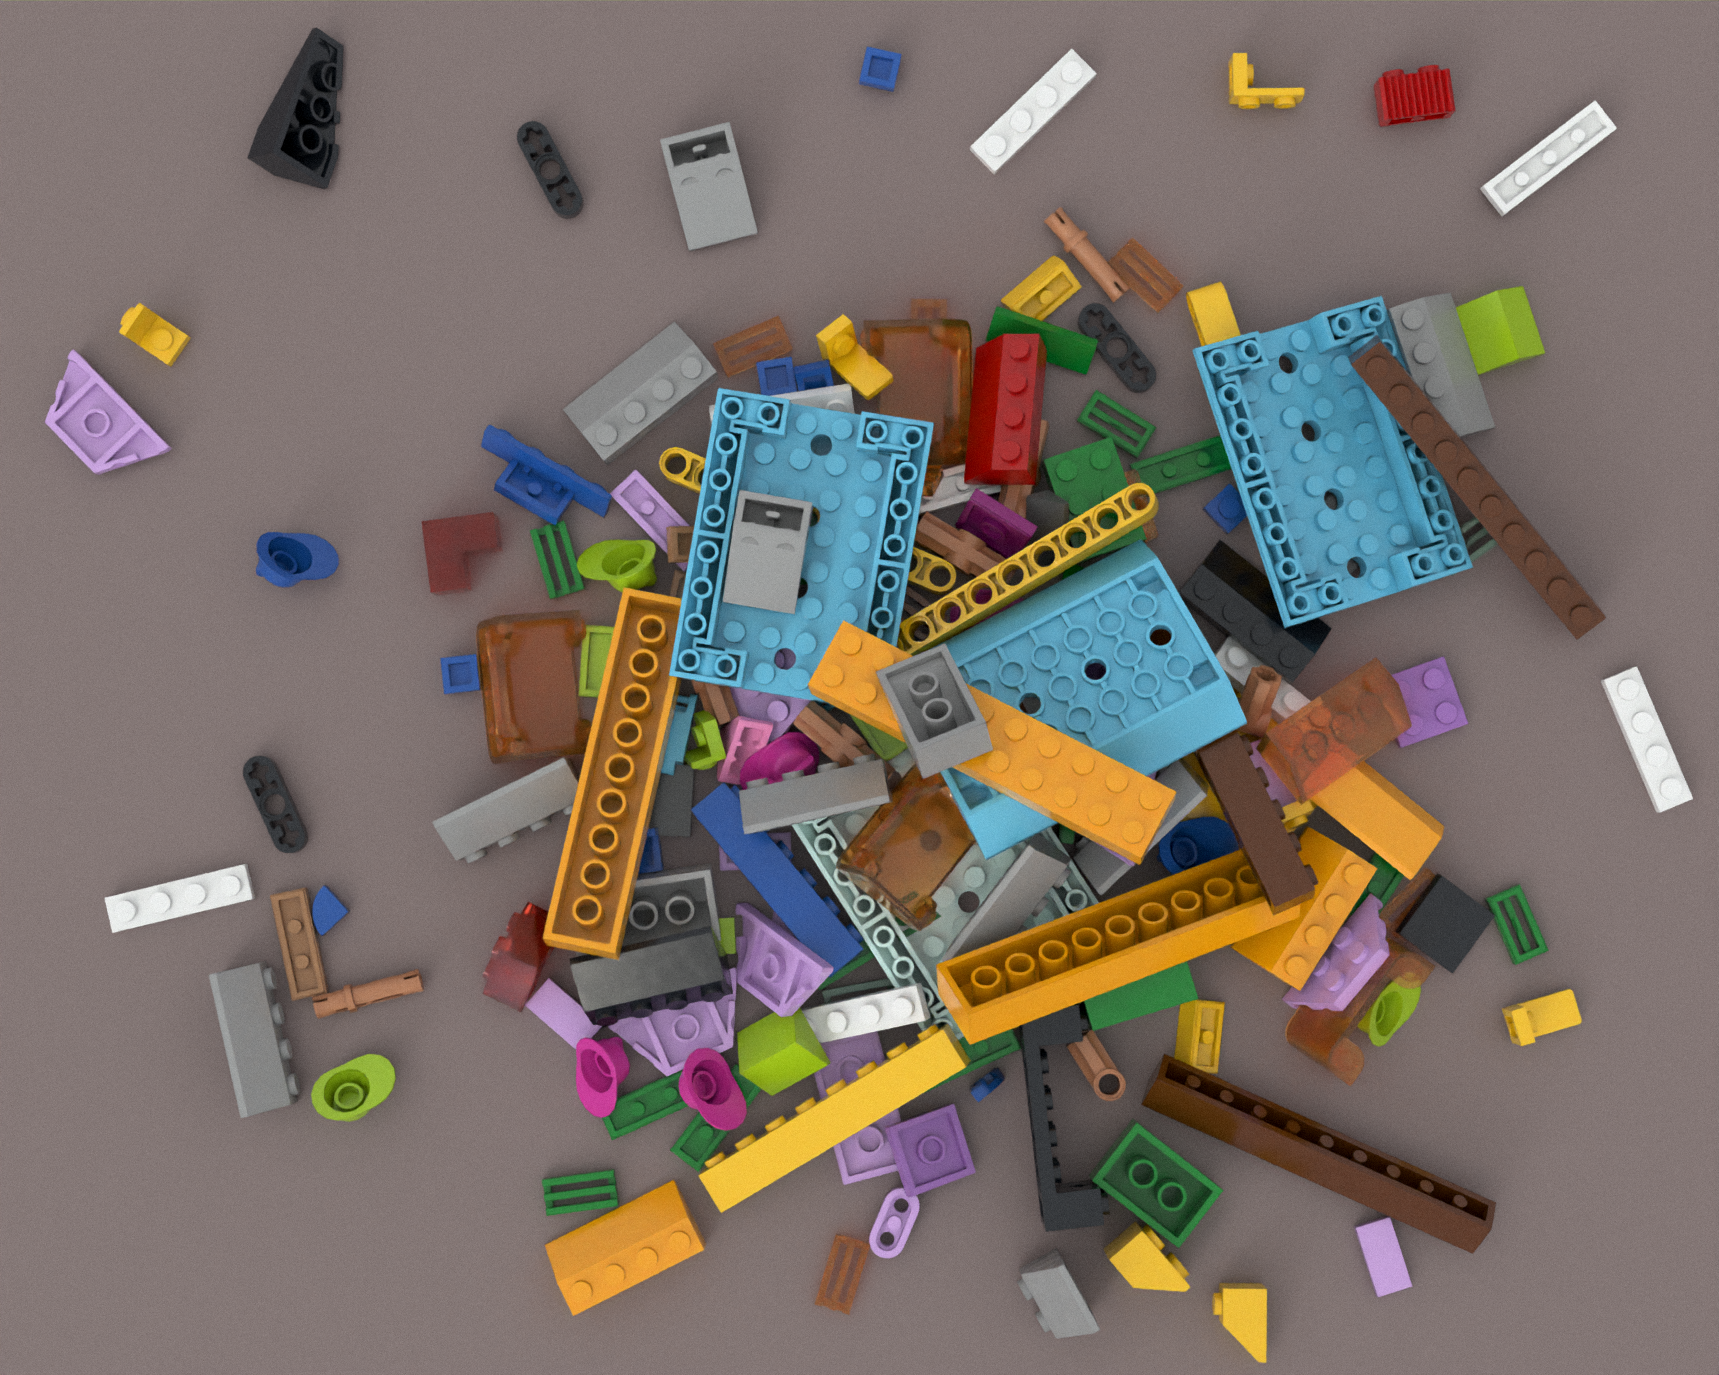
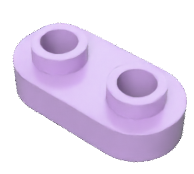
(895, 1222)

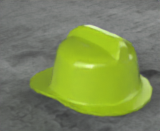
(620, 563)
(1389, 1012)
(353, 1088)

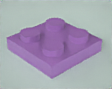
(1429, 701)
(930, 1150)

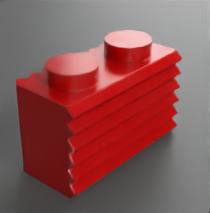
(1414, 96)

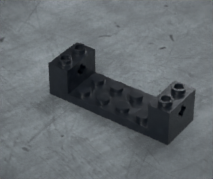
(1069, 1203)

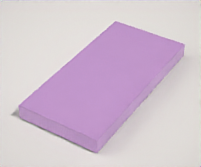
(868, 1150)

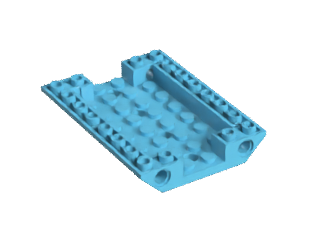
(1389, 495)
(853, 556)
(1142, 712)

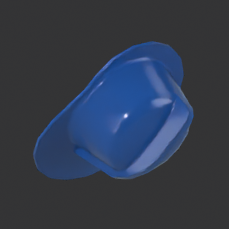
(294, 557)
(1195, 843)

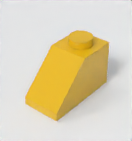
(1244, 1314)

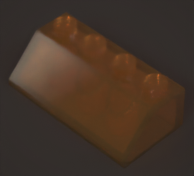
(1336, 731)

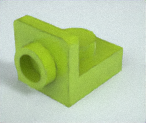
(708, 740)

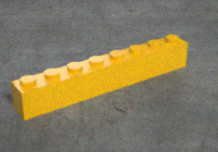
(835, 1117)

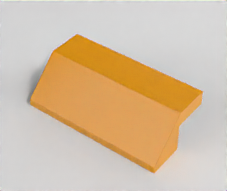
(1382, 818)

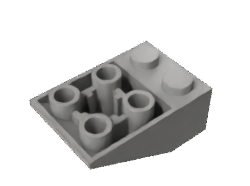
(709, 186)
(767, 551)

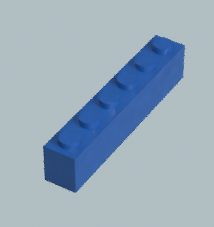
(778, 881)

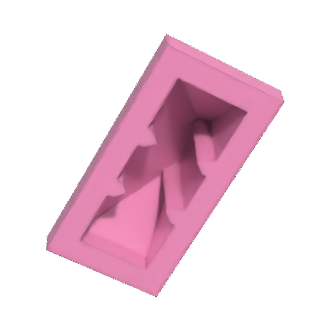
(740, 740)

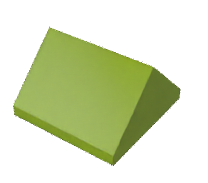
(1500, 329)
(779, 1051)

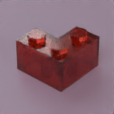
(451, 542)
(518, 958)

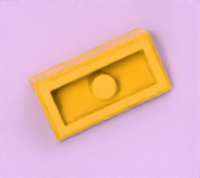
(1043, 290)
(1200, 1034)

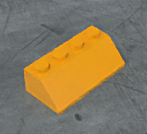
(1297, 946)
(624, 1247)

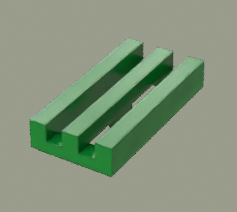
(1122, 411)
(549, 532)
(1503, 896)
(549, 1196)

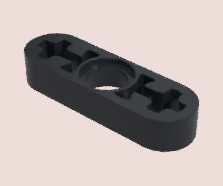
(546, 143)
(1119, 333)
(290, 808)

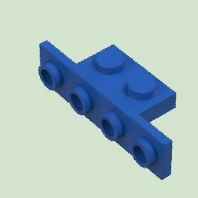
(540, 482)

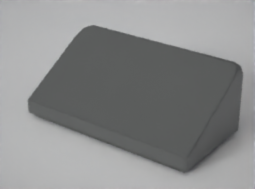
(1048, 514)

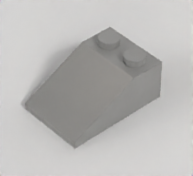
(935, 711)
(1058, 1297)

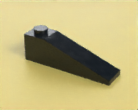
(300, 124)

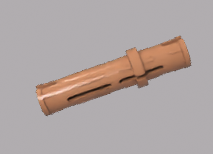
(1088, 256)
(358, 996)

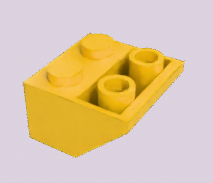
(1143, 1264)

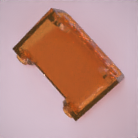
(930, 378)
(531, 685)
(909, 848)
(1325, 1033)

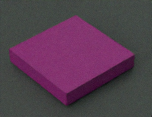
(995, 524)

